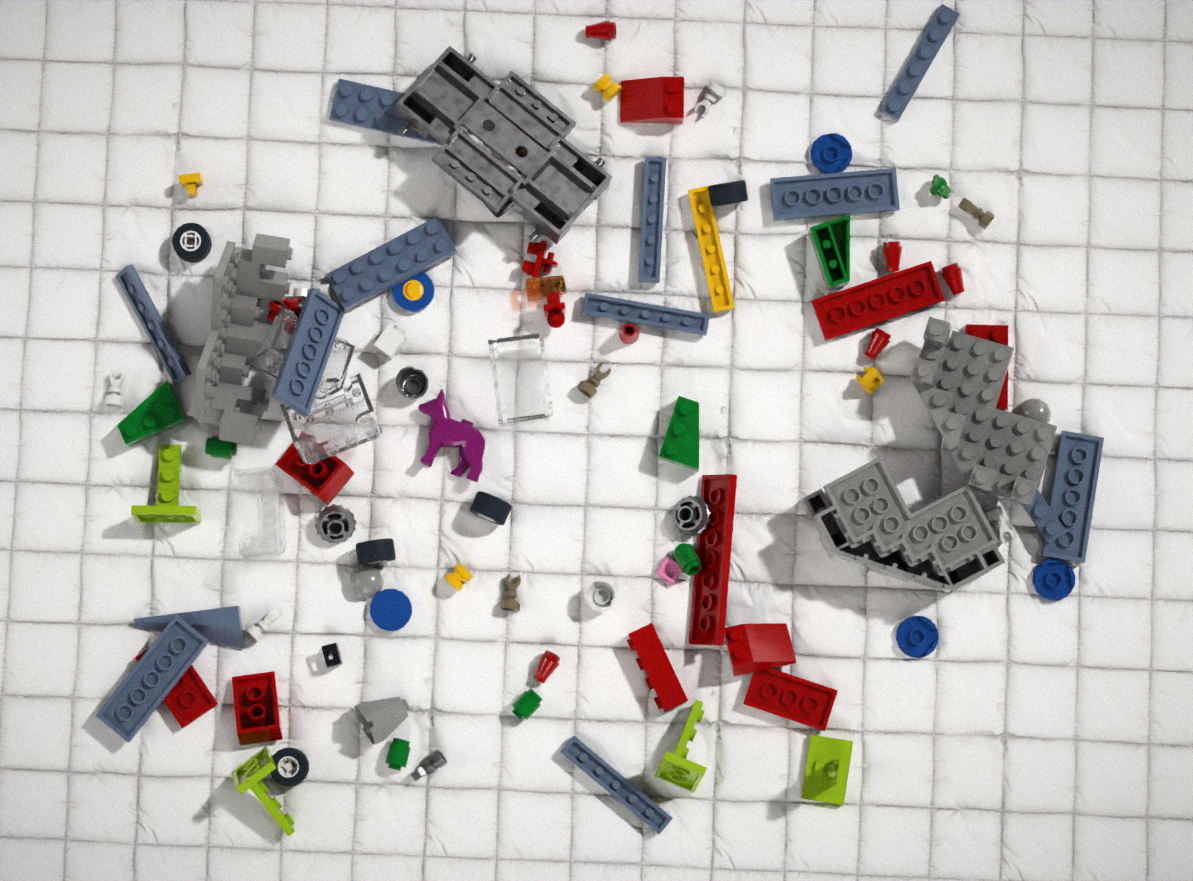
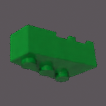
(832, 251)
(153, 416)
(682, 436)

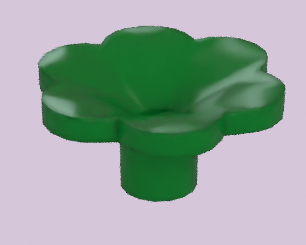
(940, 187)

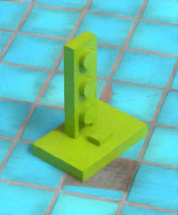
(167, 493)
(674, 766)
(827, 769)
(248, 777)

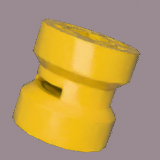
(607, 87)
(458, 577)

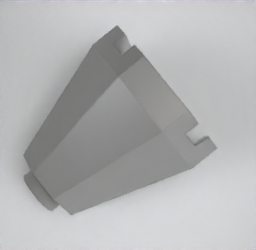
(381, 717)

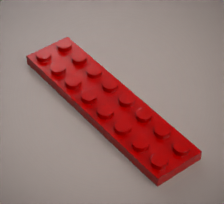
(714, 551)

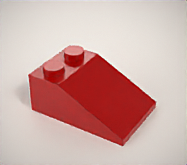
(652, 100)
(321, 479)
(758, 647)
(256, 708)

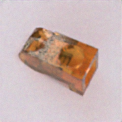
(539, 287)

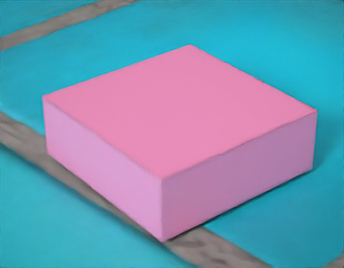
(669, 570)

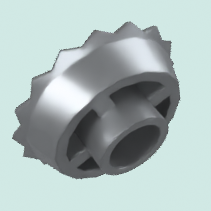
(691, 515)
(335, 524)

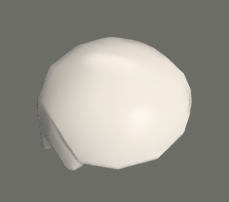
(600, 595)

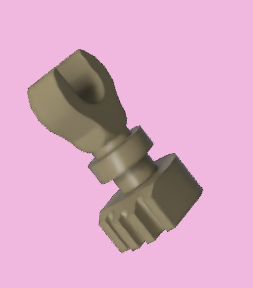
(969, 207)
(588, 388)
(509, 603)

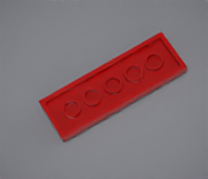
(878, 300)

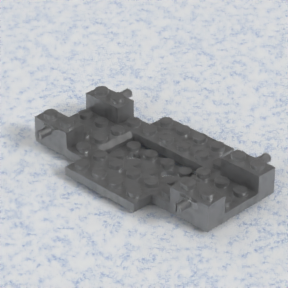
(557, 174)

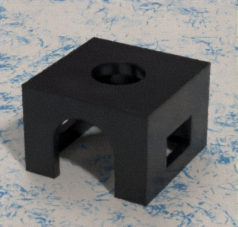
(337, 660)

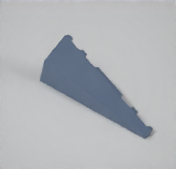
(217, 624)

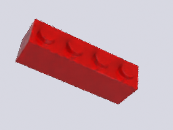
(657, 667)

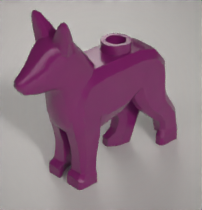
(452, 433)

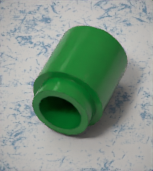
(220, 448)
(687, 559)
(526, 704)
(398, 754)

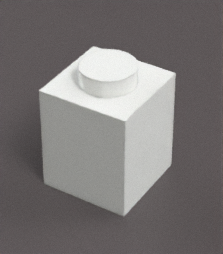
(390, 341)

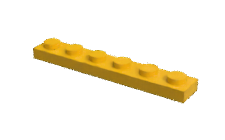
(711, 249)

